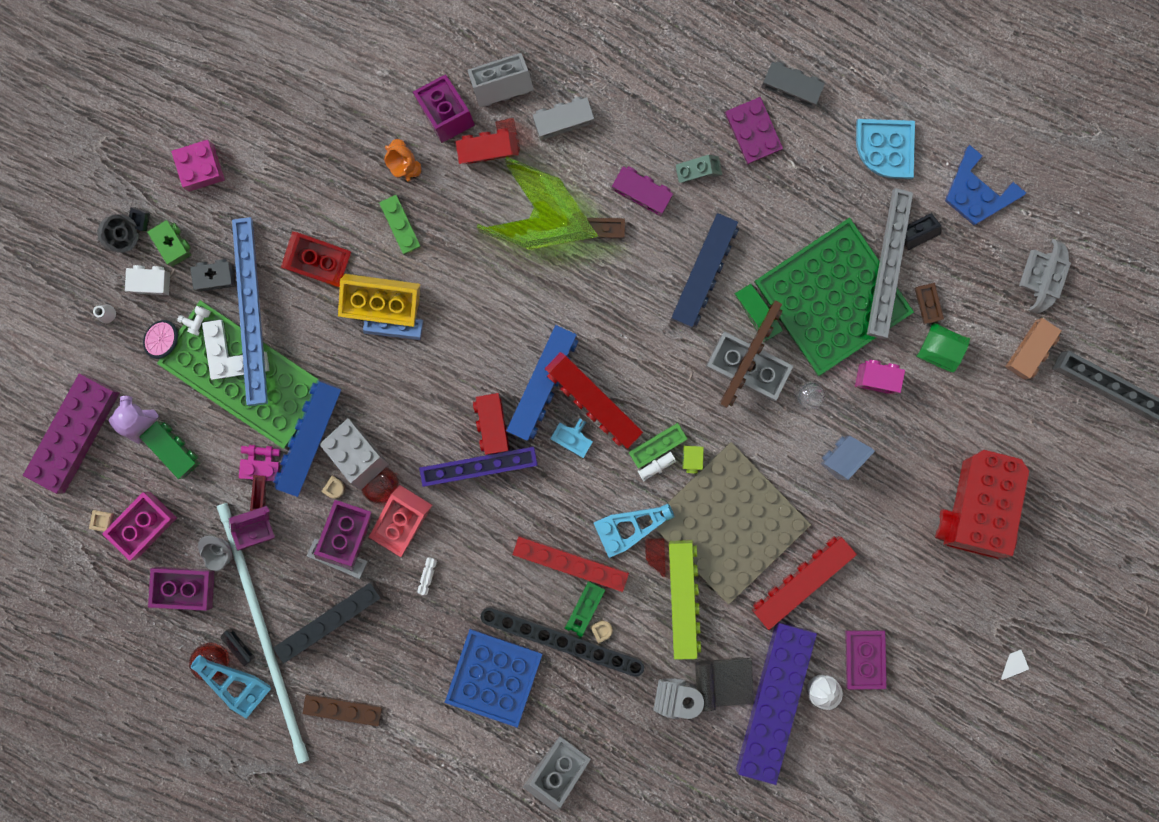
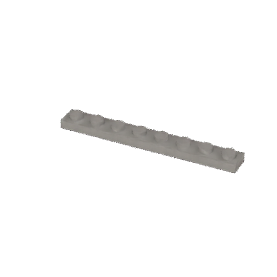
(890, 263)

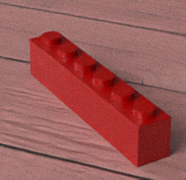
(591, 398)
(570, 563)
(803, 582)

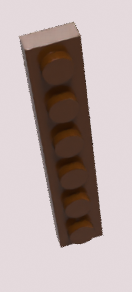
(755, 348)

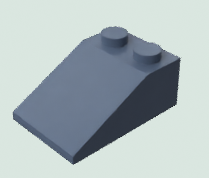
(846, 457)

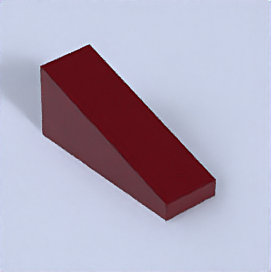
(258, 495)

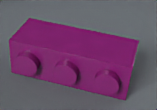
(642, 190)

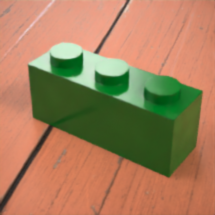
(170, 449)

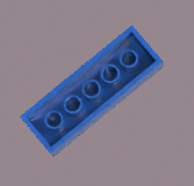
(540, 387)

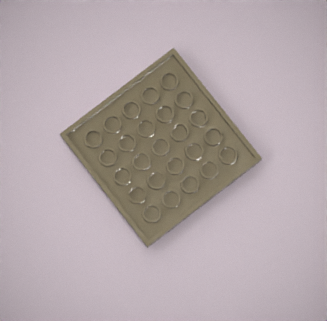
(734, 522)

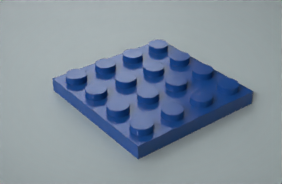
(493, 677)

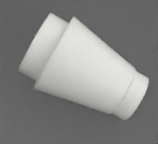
(105, 313)

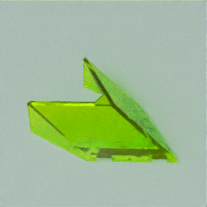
(555, 213)

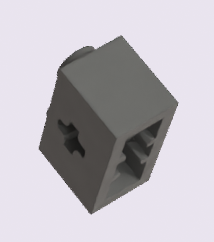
(223, 279)

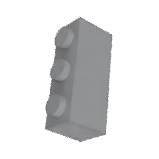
(563, 118)

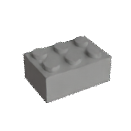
(354, 454)

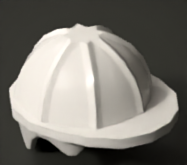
(824, 692)

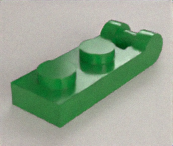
(585, 608)

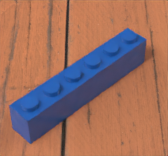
(307, 438)

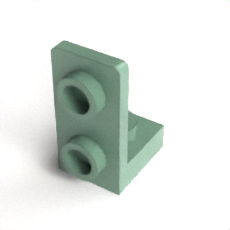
(696, 168)

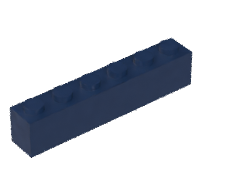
(704, 270)

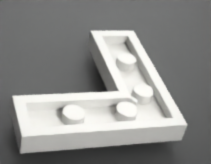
(219, 362)

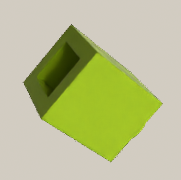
(692, 458)

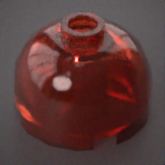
(381, 487)
(212, 652)

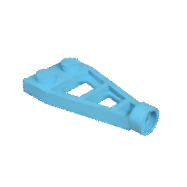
(610, 534)
(247, 699)

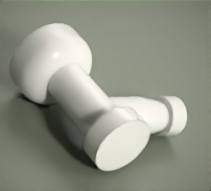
(195, 325)

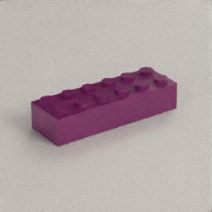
(71, 434)

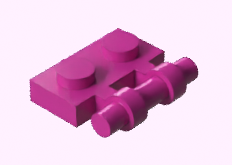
(255, 467)

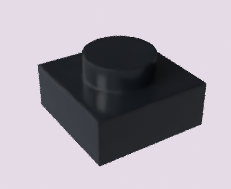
(140, 217)

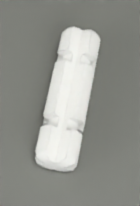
(427, 576)

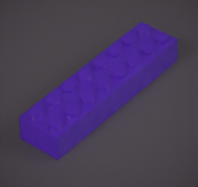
(776, 702)

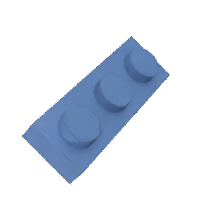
(394, 330)

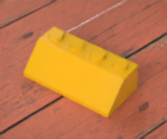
(378, 300)

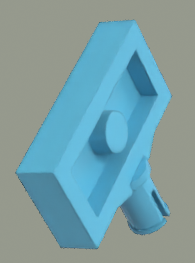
(572, 438)

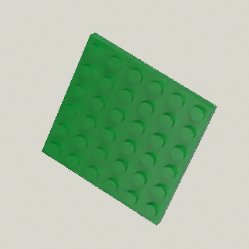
(829, 296)

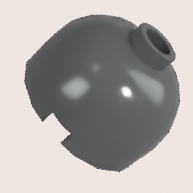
(117, 233)

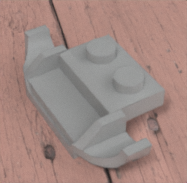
(1046, 275)

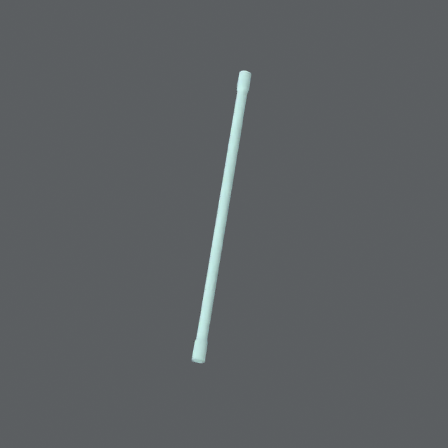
(298, 744)

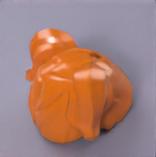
(401, 160)

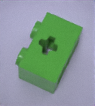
(161, 237)

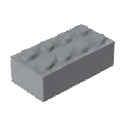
(766, 375)

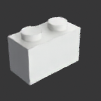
(147, 281)

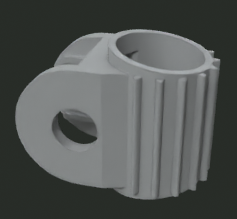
(670, 699)

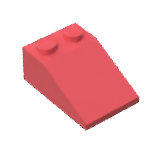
(400, 520)

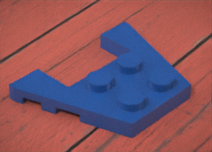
(972, 196)

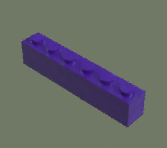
(478, 466)

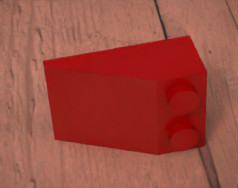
(315, 259)

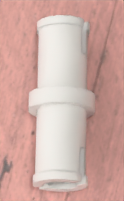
(656, 466)

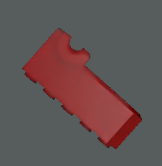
(986, 505)

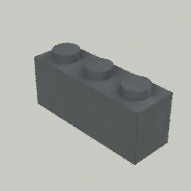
(793, 84)

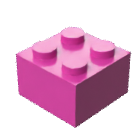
(198, 165)
(879, 377)

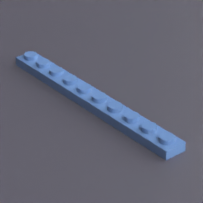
(249, 312)

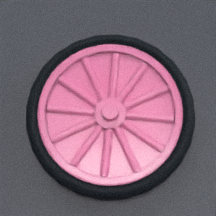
(160, 339)

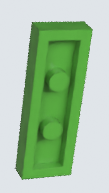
(399, 224)
(657, 445)

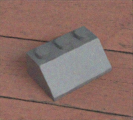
(500, 80)

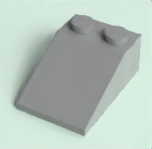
(557, 774)

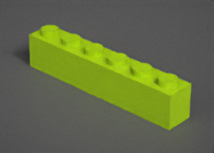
(683, 599)

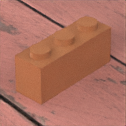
(1034, 349)

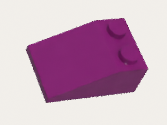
(444, 108)

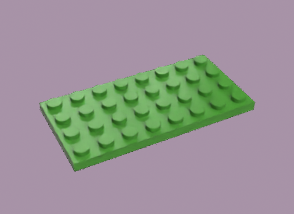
(285, 382)

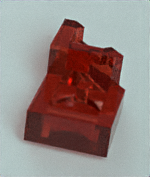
(656, 554)

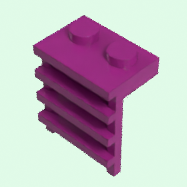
(251, 528)

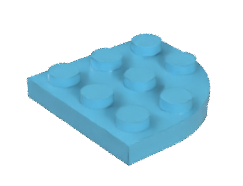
(887, 147)

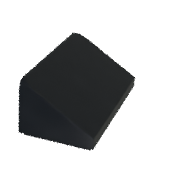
(922, 231)
(237, 647)

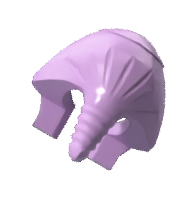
(131, 420)

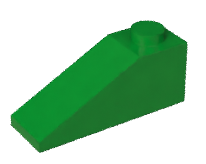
(756, 309)

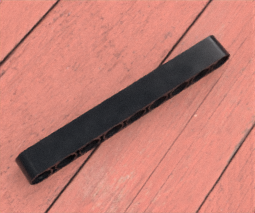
(569, 648)

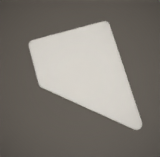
(1015, 664)

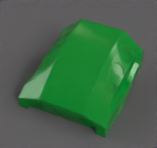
(943, 348)

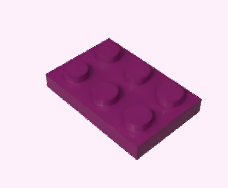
(753, 130)
(865, 659)

